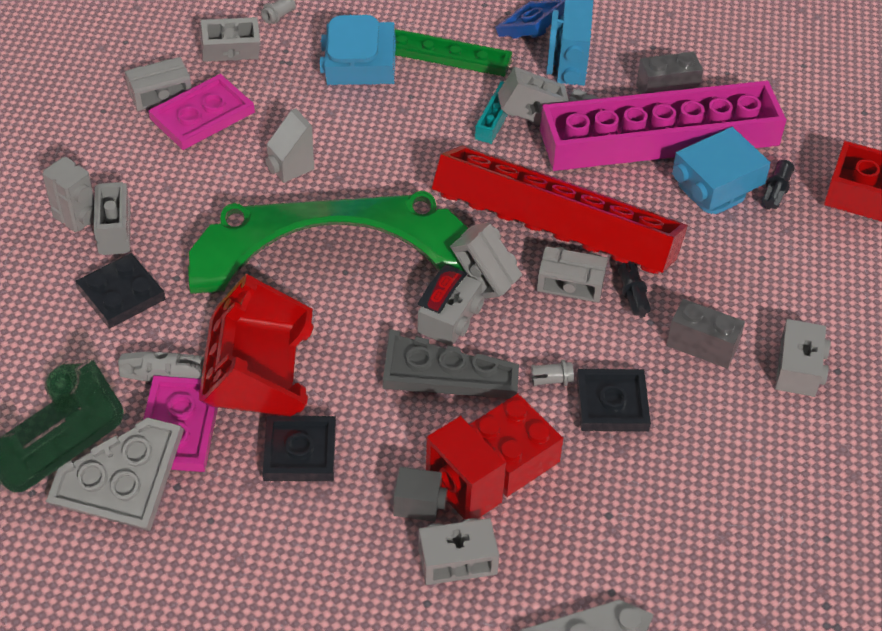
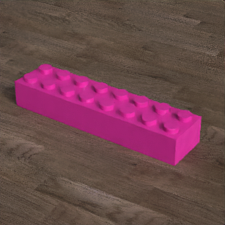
(657, 123)

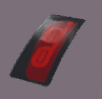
(441, 288)

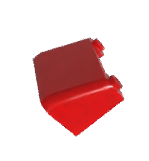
(254, 351)

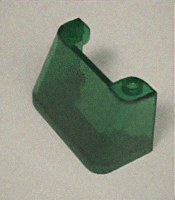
(79, 416)

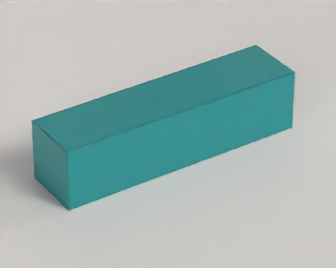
(491, 119)

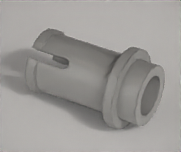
(273, 12)
(554, 373)

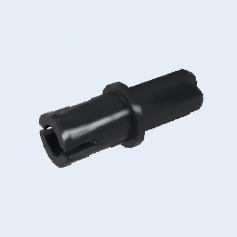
(778, 184)
(634, 289)

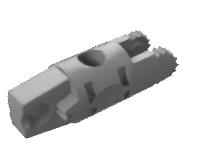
(145, 365)

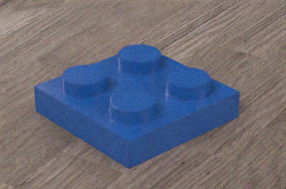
(531, 19)

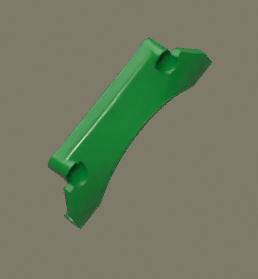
(226, 249)

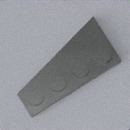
(435, 369)

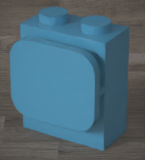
(571, 42)
(358, 51)
(720, 170)

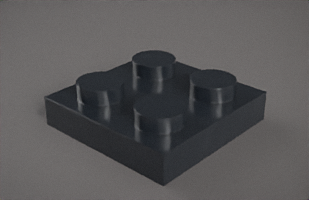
(120, 290)
(613, 400)
(299, 448)

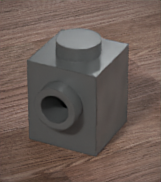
(419, 494)

